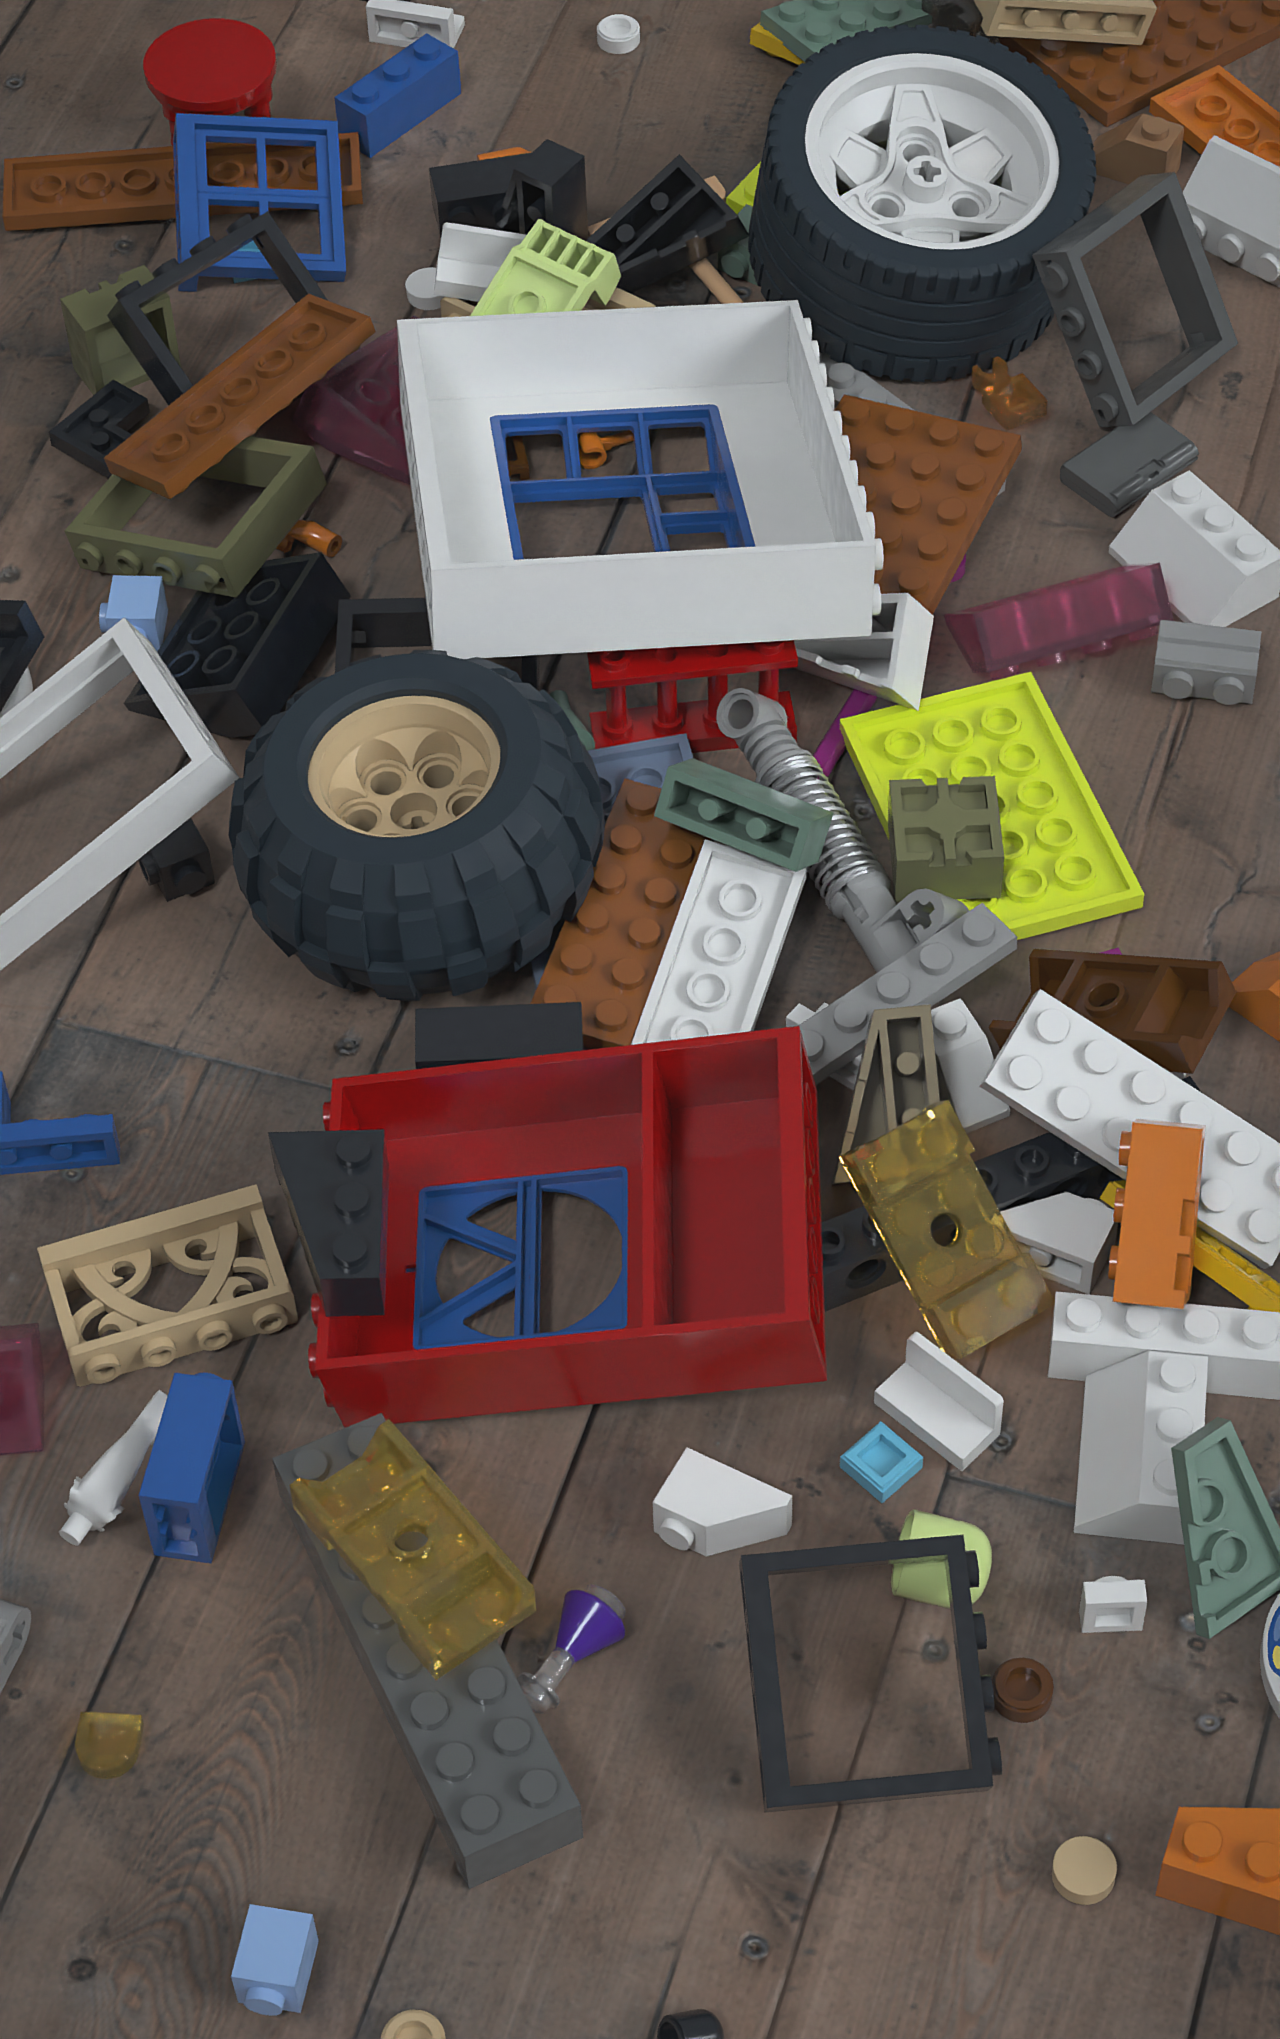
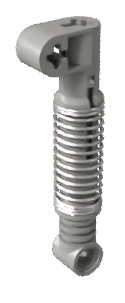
(854, 883)

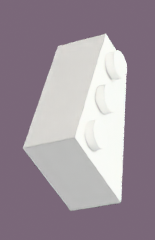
(883, 664)

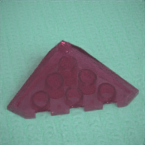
(359, 409)

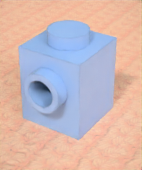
(140, 602)
(274, 1960)

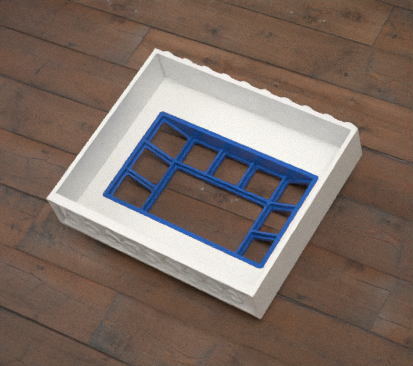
(776, 460)

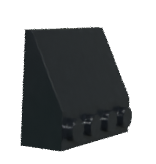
(249, 651)

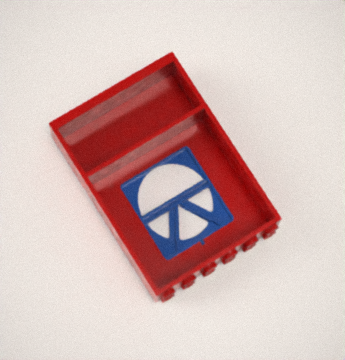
(692, 1154)

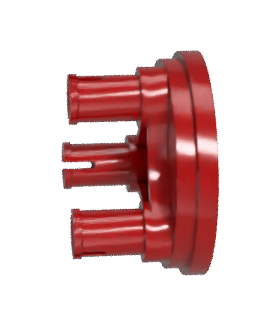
(211, 69)

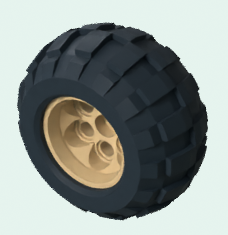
(416, 824)

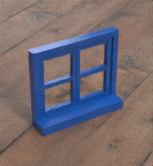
(194, 195)

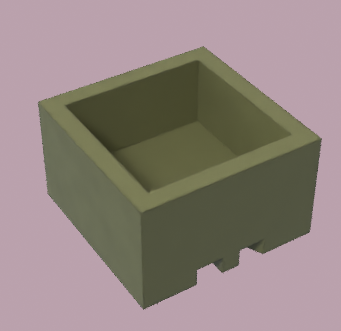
(96, 345)
(946, 837)

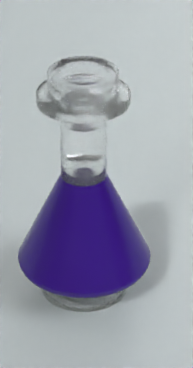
(587, 1625)

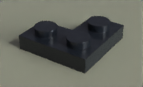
(100, 425)

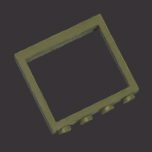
(291, 484)

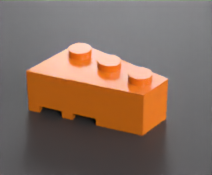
(1157, 1213)
(1225, 1864)

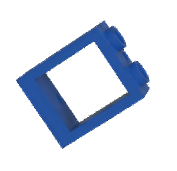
(192, 1467)

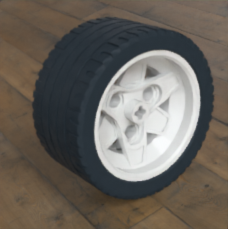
(951, 182)

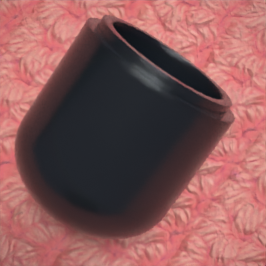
(690, 2025)

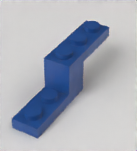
(55, 1143)

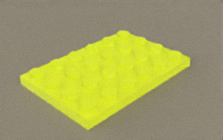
(1055, 838)

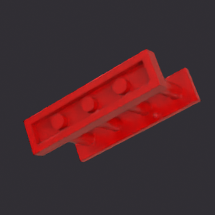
(665, 666)

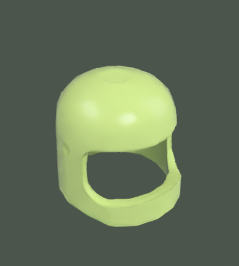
(927, 1579)

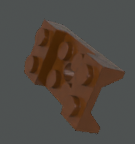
(1147, 1002)

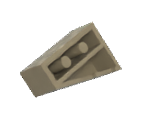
(893, 1077)

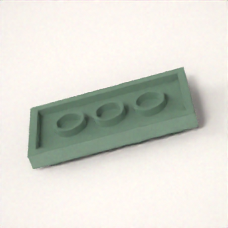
(813, 24)

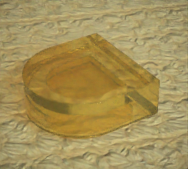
(108, 1743)

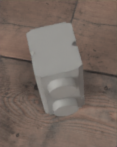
(1206, 662)

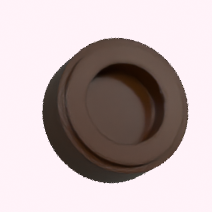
(1022, 1690)

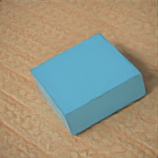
(881, 1462)

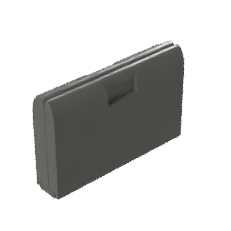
(1128, 464)

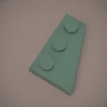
(1225, 1527)

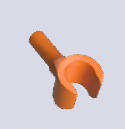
(594, 448)

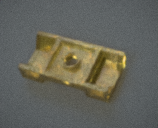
(982, 1278)
(448, 1593)

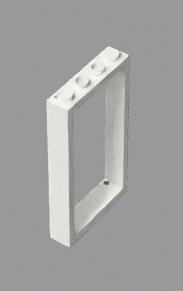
(144, 826)

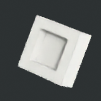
(1113, 1605)

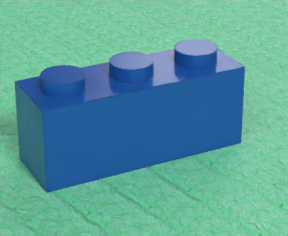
(399, 94)

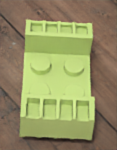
(550, 275)

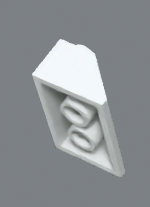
(1237, 208)
(1207, 552)
(1126, 1442)

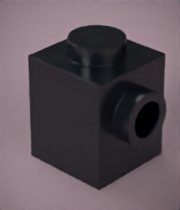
(179, 863)

